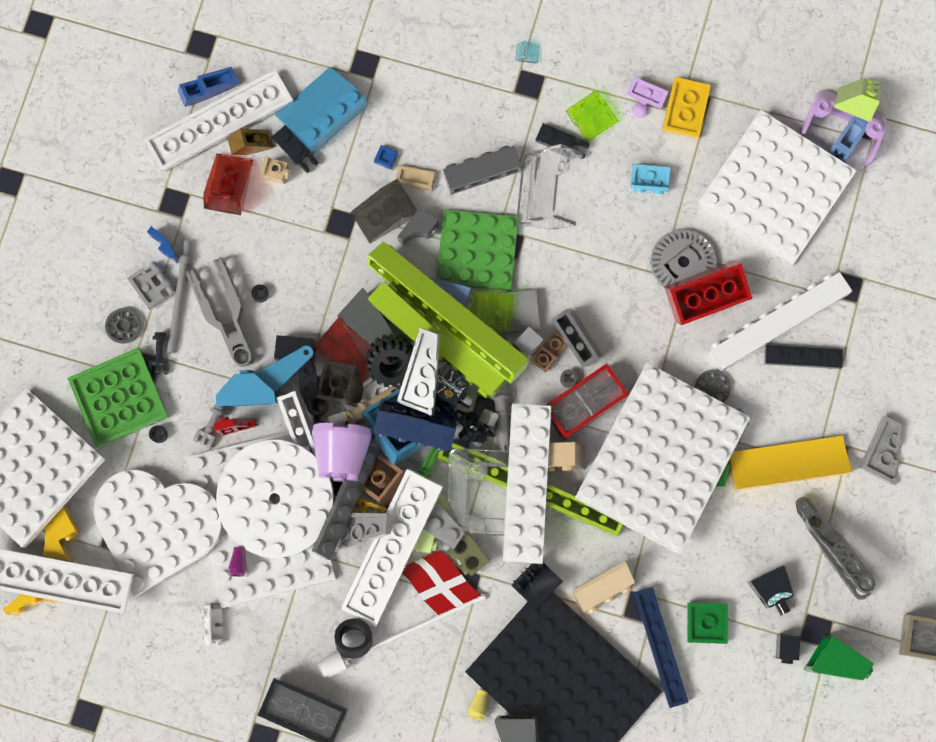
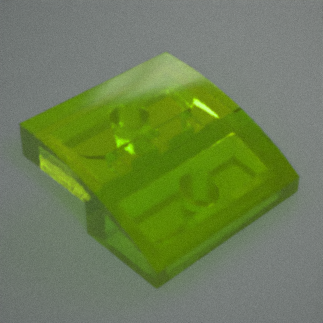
(591, 115)
(493, 309)

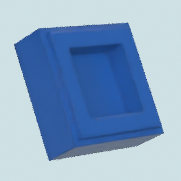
(385, 157)

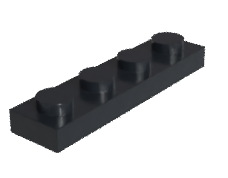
(803, 356)

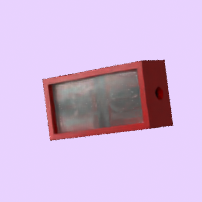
(586, 401)

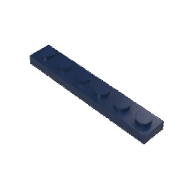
(660, 647)

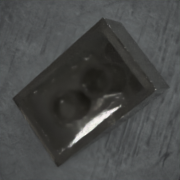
(384, 211)

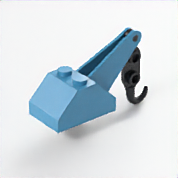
(264, 386)

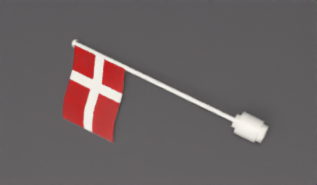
(439, 587)

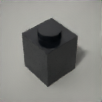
(787, 648)

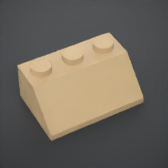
(603, 588)

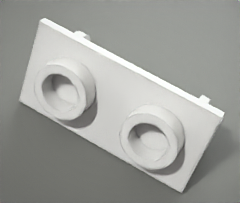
(210, 617)

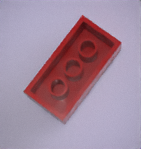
(708, 292)

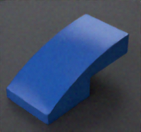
(165, 248)

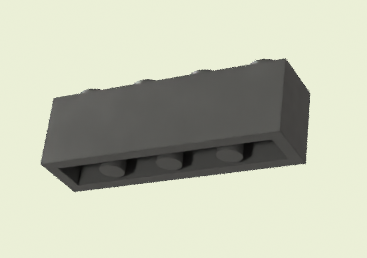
(482, 169)

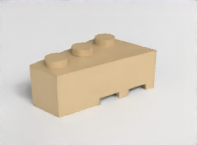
(566, 457)

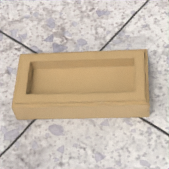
(415, 177)

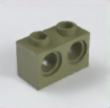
(471, 551)

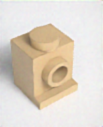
(276, 176)

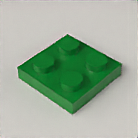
(707, 623)

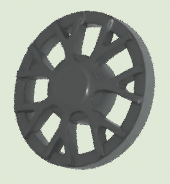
(122, 326)
(714, 387)

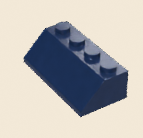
(415, 426)

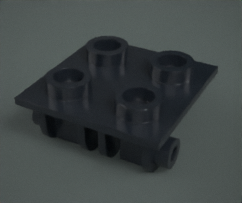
(473, 428)
(536, 584)

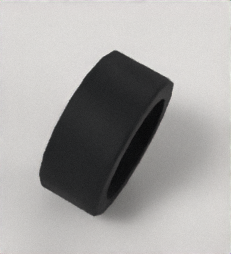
(353, 652)

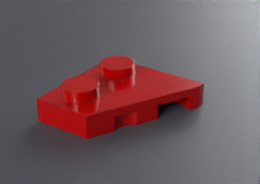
(228, 426)

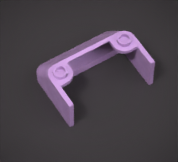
(824, 104)

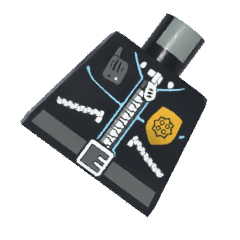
(452, 390)

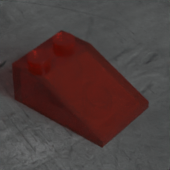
(227, 184)

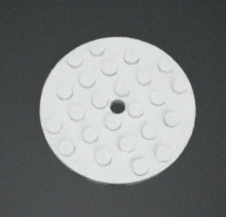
(246, 504)

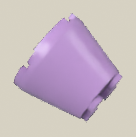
(340, 450)

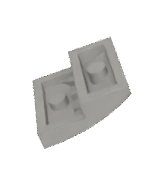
(525, 310)

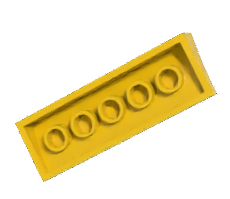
(789, 463)

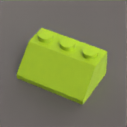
(859, 98)

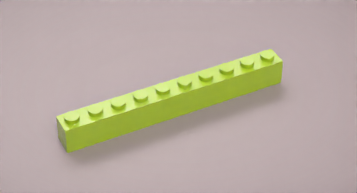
(447, 312)
(555, 500)

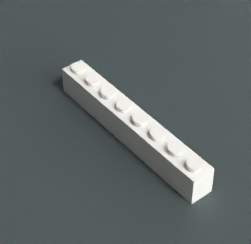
(780, 321)

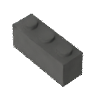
(577, 337)

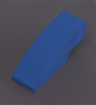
(207, 86)

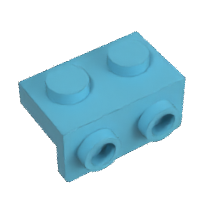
(650, 178)

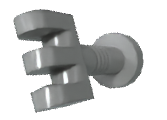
(207, 434)

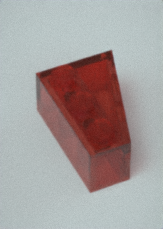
(339, 347)

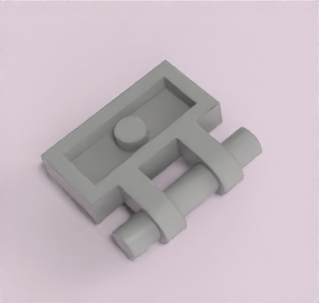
(146, 288)

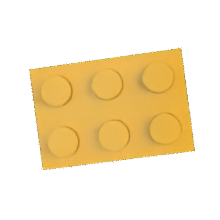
(686, 107)

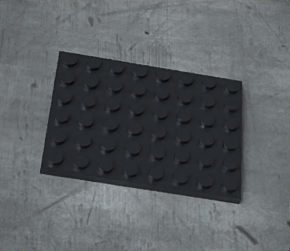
(565, 674)

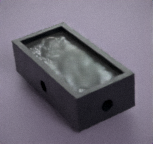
(302, 711)

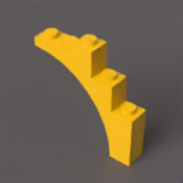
(59, 529)

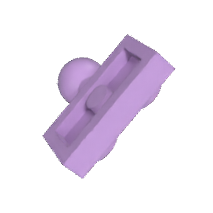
(646, 94)

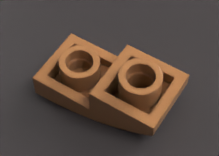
(549, 351)

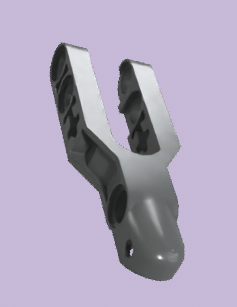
(832, 547)

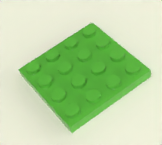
(477, 249)
(117, 397)

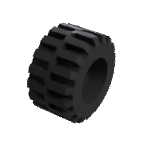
(387, 347)

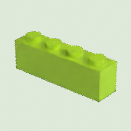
(400, 312)

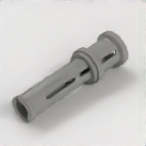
(501, 409)

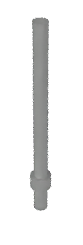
(184, 261)

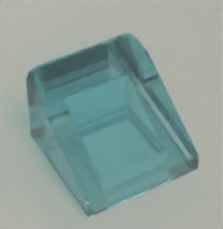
(527, 52)

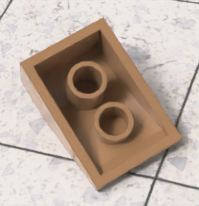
(383, 481)

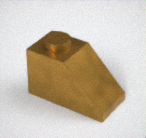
(249, 141)

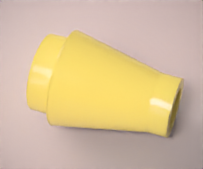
(478, 707)

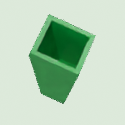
(838, 660)

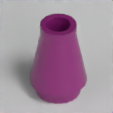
(237, 565)

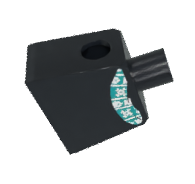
(773, 589)

